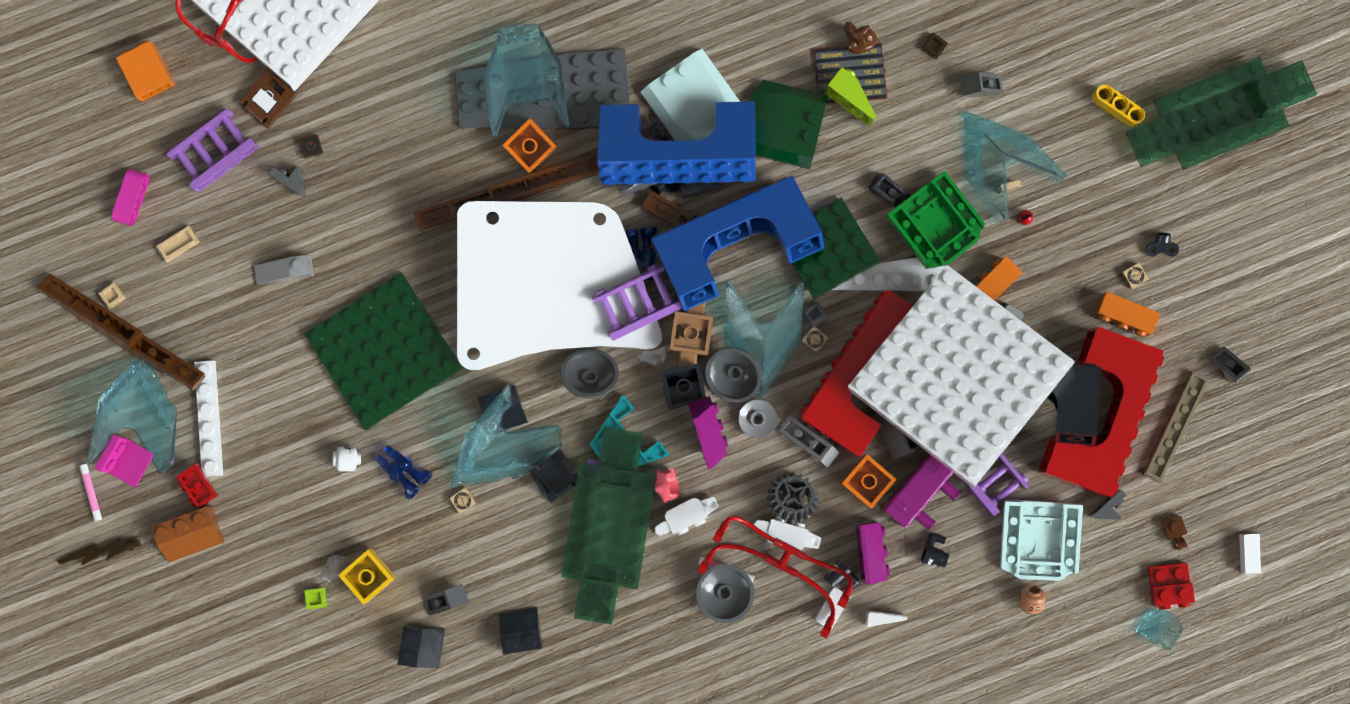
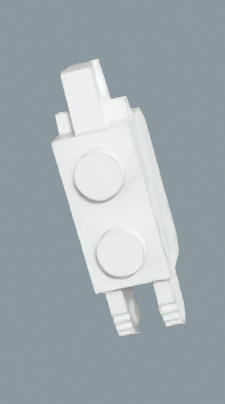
(685, 515)
(792, 534)

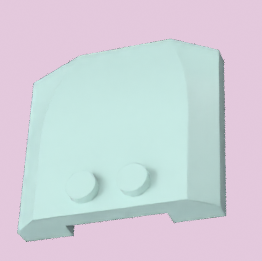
(688, 96)
(1041, 539)

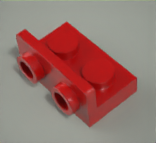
(197, 486)

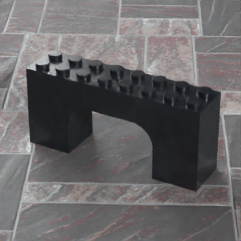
(1077, 405)

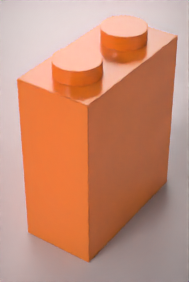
(145, 70)

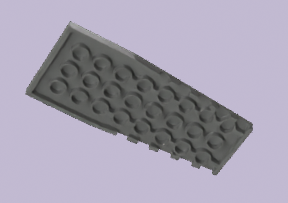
(589, 82)

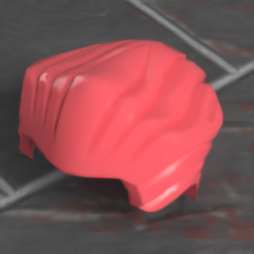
(667, 485)

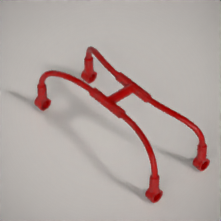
(216, 38)
(782, 565)

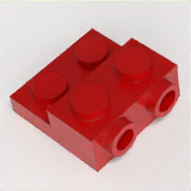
(1170, 585)

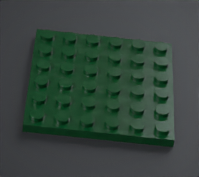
(383, 351)

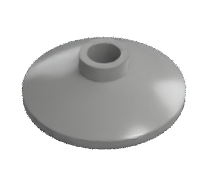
(762, 409)

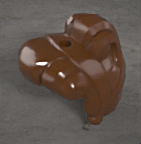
(860, 39)

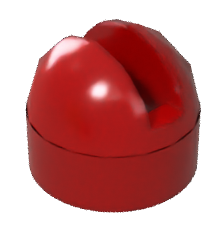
(1027, 221)

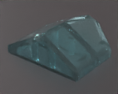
(1160, 628)

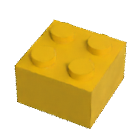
(367, 576)

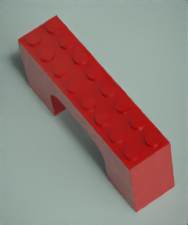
(1132, 372)
(831, 405)

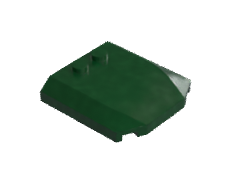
(787, 123)

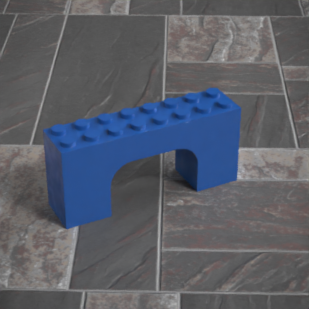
(720, 157)
(772, 210)

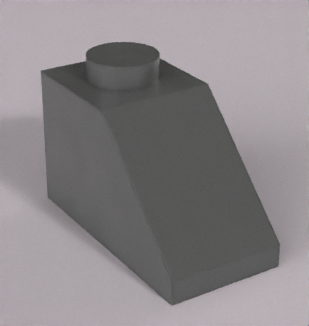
(981, 85)
(445, 599)

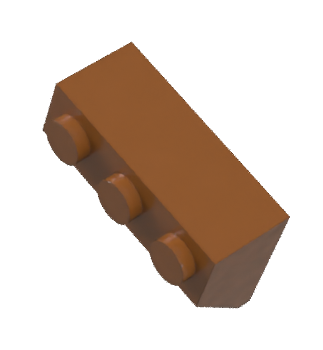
(188, 534)

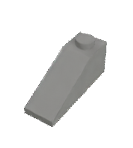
(284, 269)
(809, 441)

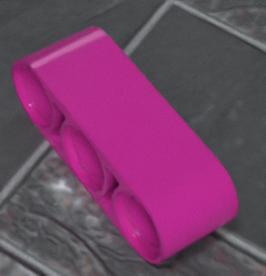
(130, 197)

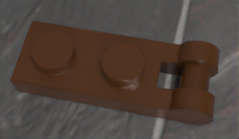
(665, 209)

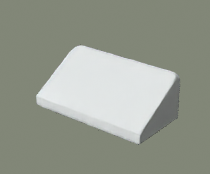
(1250, 553)

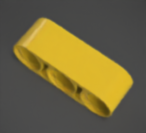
(1109, 105)

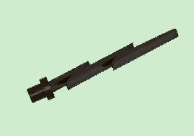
(112, 547)

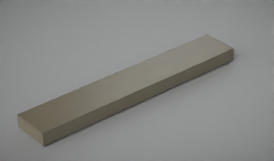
(1176, 426)

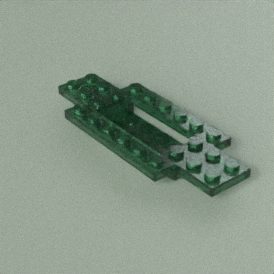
(1224, 120)
(601, 525)

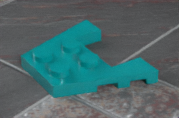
(622, 408)

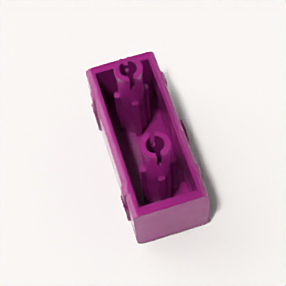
(918, 490)

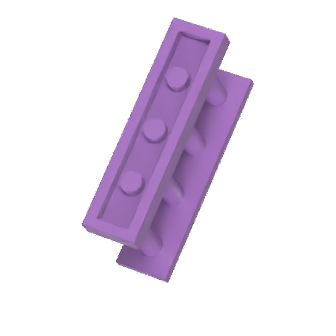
(230, 157)
(635, 321)
(991, 504)

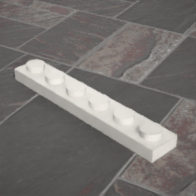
(209, 420)

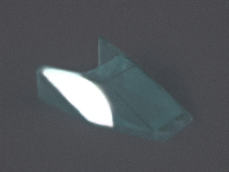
(523, 71)

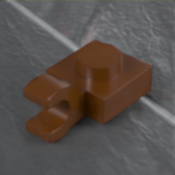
(1174, 529)

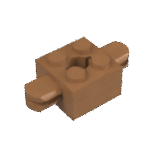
(691, 335)

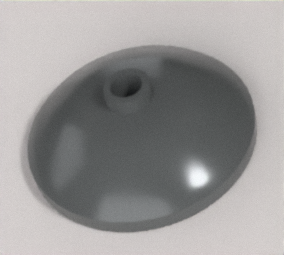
(589, 365)
(726, 381)
(725, 607)

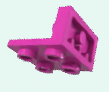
(124, 460)

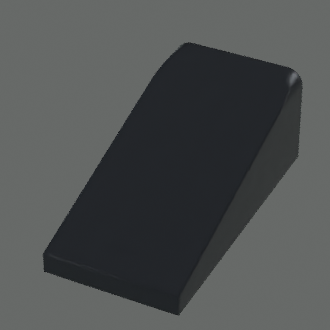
(888, 190)

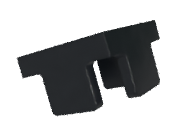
(554, 475)

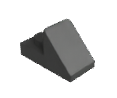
(295, 180)
(1230, 365)
(1105, 509)

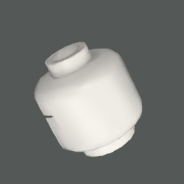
(346, 458)

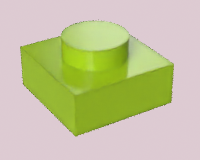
(315, 598)

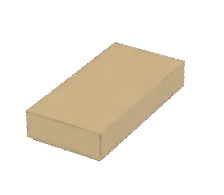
(177, 244)

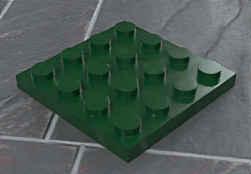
(844, 251)

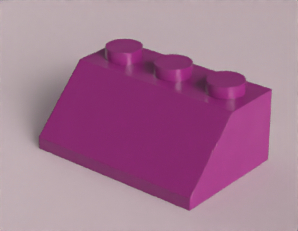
(708, 430)
(872, 552)

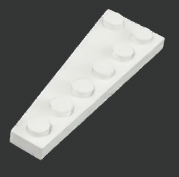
(895, 276)

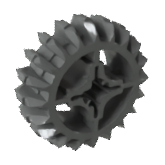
(802, 488)

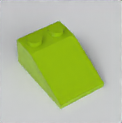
(849, 94)

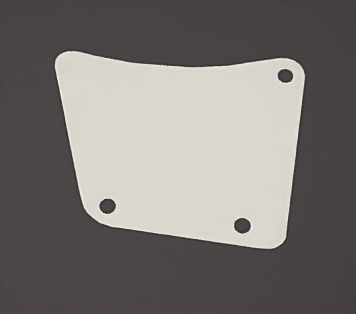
(533, 280)

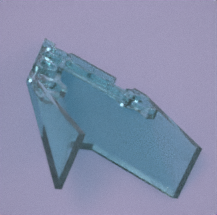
(992, 149)
(768, 343)
(138, 404)
(496, 454)

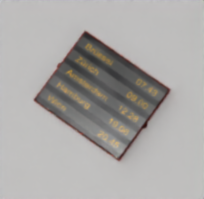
(866, 66)

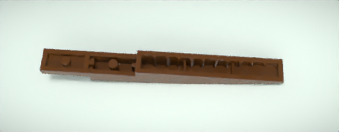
(511, 190)
(121, 332)

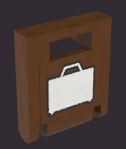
(265, 101)

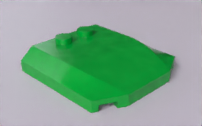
(937, 222)

